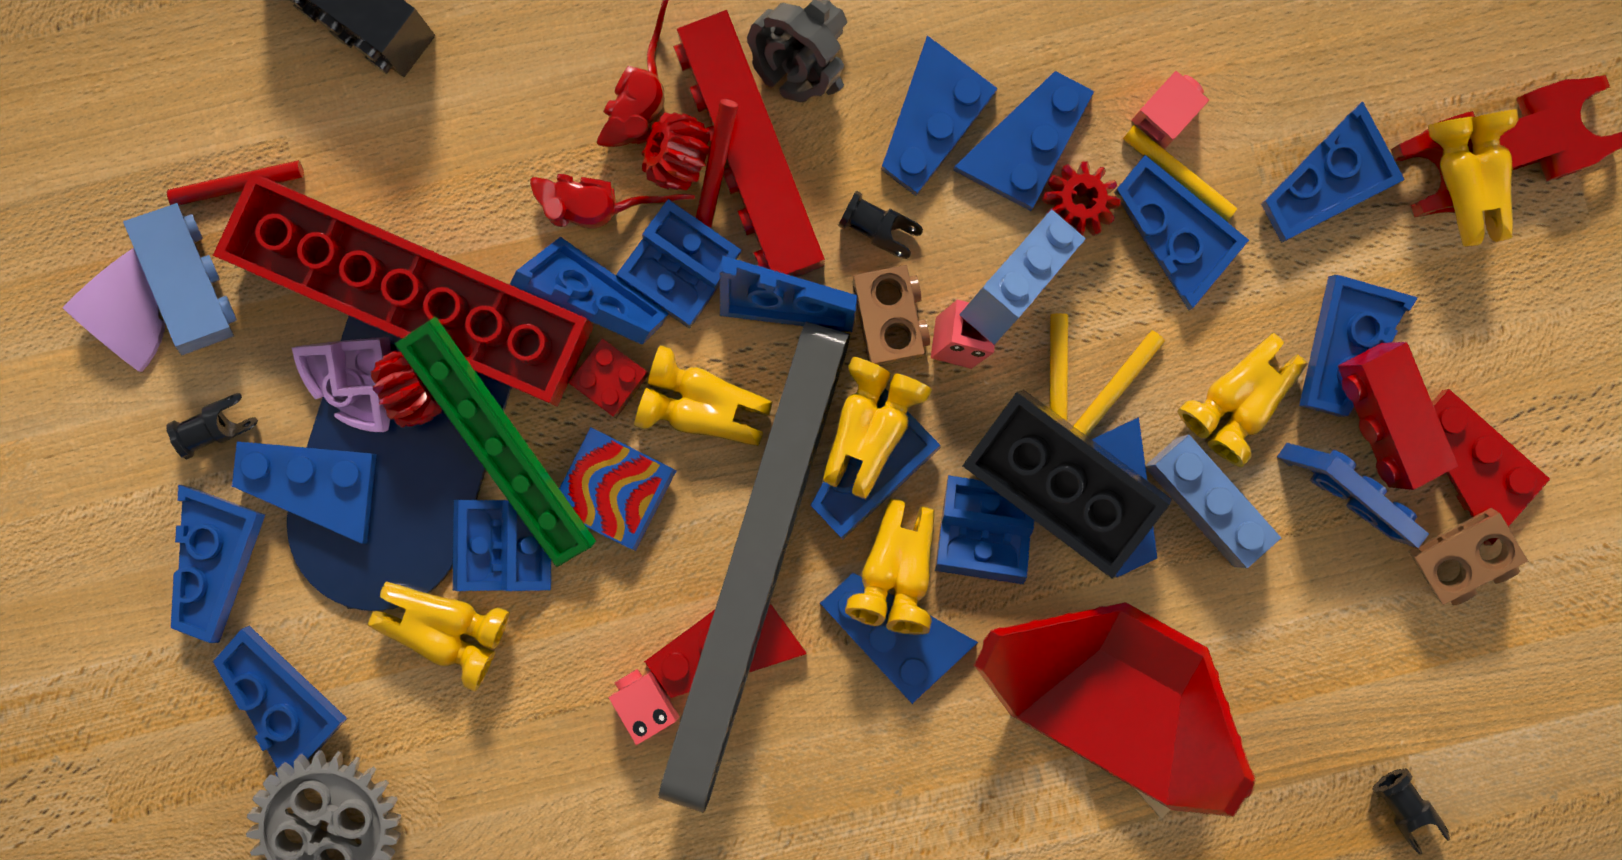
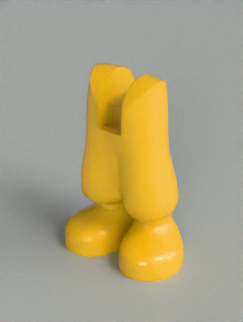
(1478, 179)
(1251, 394)
(705, 405)
(871, 431)
(898, 562)
(434, 630)

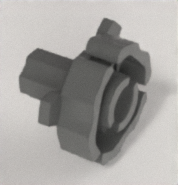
(801, 45)

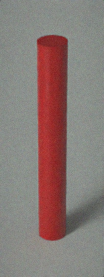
(716, 161)
(232, 183)

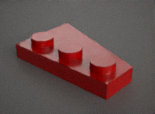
(1489, 466)
(678, 660)

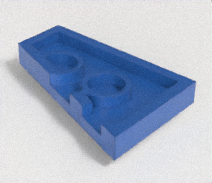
(934, 116)
(1179, 230)
(780, 298)
(1350, 322)
(906, 659)
(279, 701)

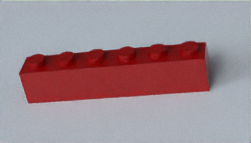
(754, 153)

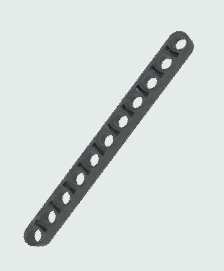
(754, 568)

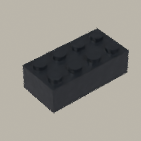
(383, 30)
(1067, 483)

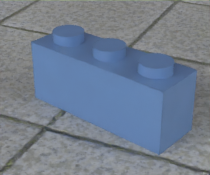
(1022, 277)
(181, 278)
(1212, 502)

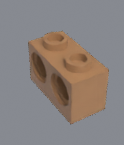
(878, 318)
(1463, 545)

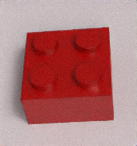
(609, 378)

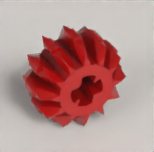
(675, 151)
(1083, 185)
(402, 391)

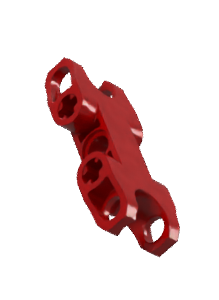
(1545, 134)

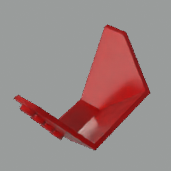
(1126, 701)

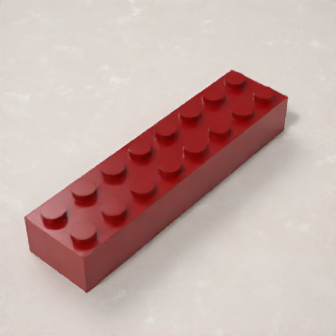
(403, 287)

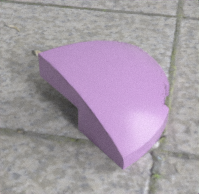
(121, 311)
(343, 377)

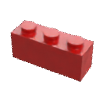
(1397, 416)

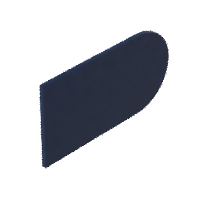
(411, 506)

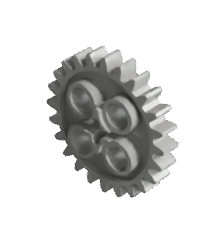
(340, 789)

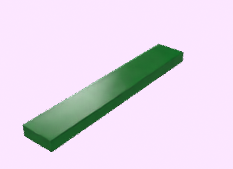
(495, 442)

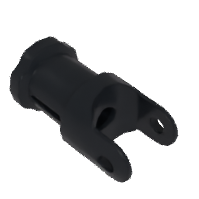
(878, 225)
(207, 427)
(1408, 805)

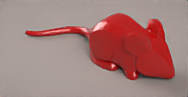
(638, 99)
(586, 202)

